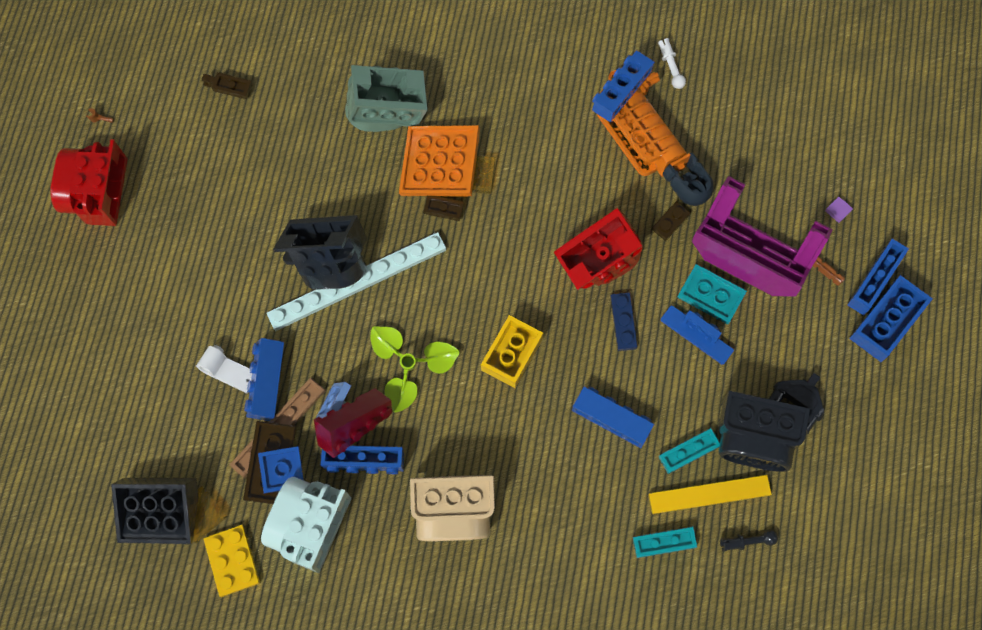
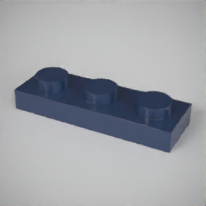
(623, 322)

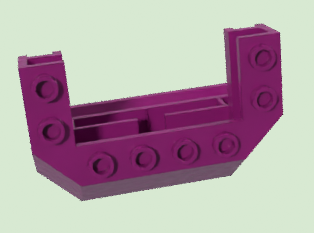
(752, 253)

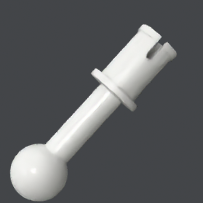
(678, 80)

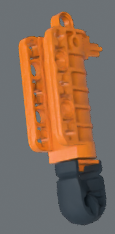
(658, 146)

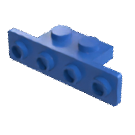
(698, 332)

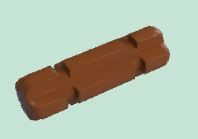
(828, 271)

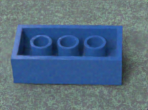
(890, 318)

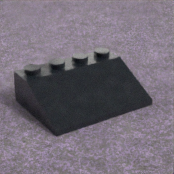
(155, 510)

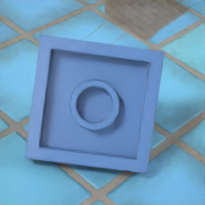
(334, 399)

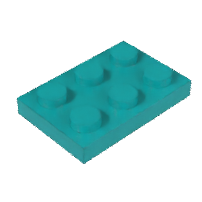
(711, 294)

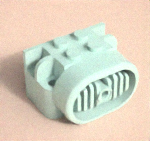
(305, 521)

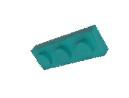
(689, 451)
(664, 542)

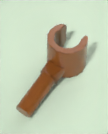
(95, 117)

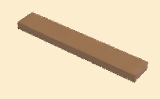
(288, 415)

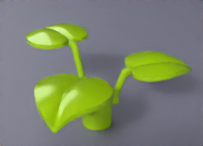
(402, 392)

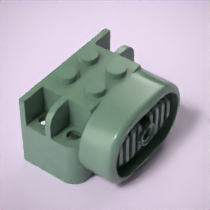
(385, 98)

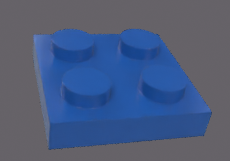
(279, 466)

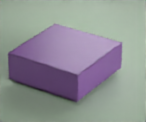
(839, 209)

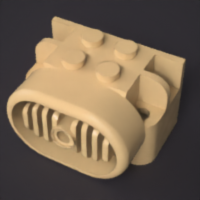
(452, 507)

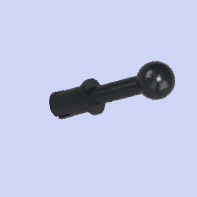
(768, 537)

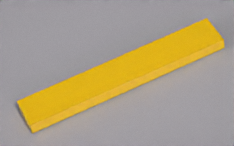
(709, 494)

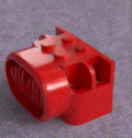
(89, 182)
(601, 251)

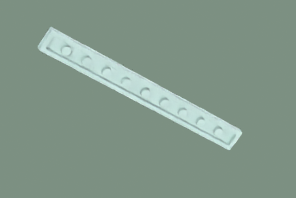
(374, 274)

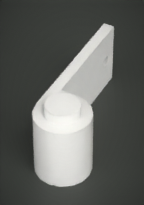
(219, 367)

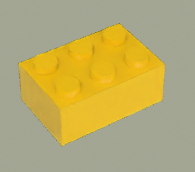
(512, 351)

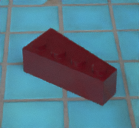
(351, 422)

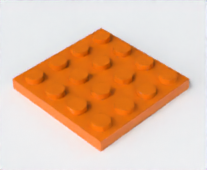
(439, 161)

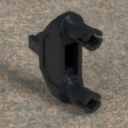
(802, 394)

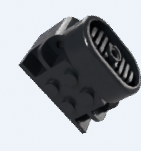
(325, 250)
(760, 431)

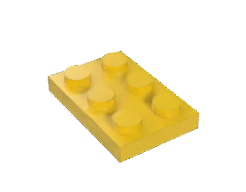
(231, 561)

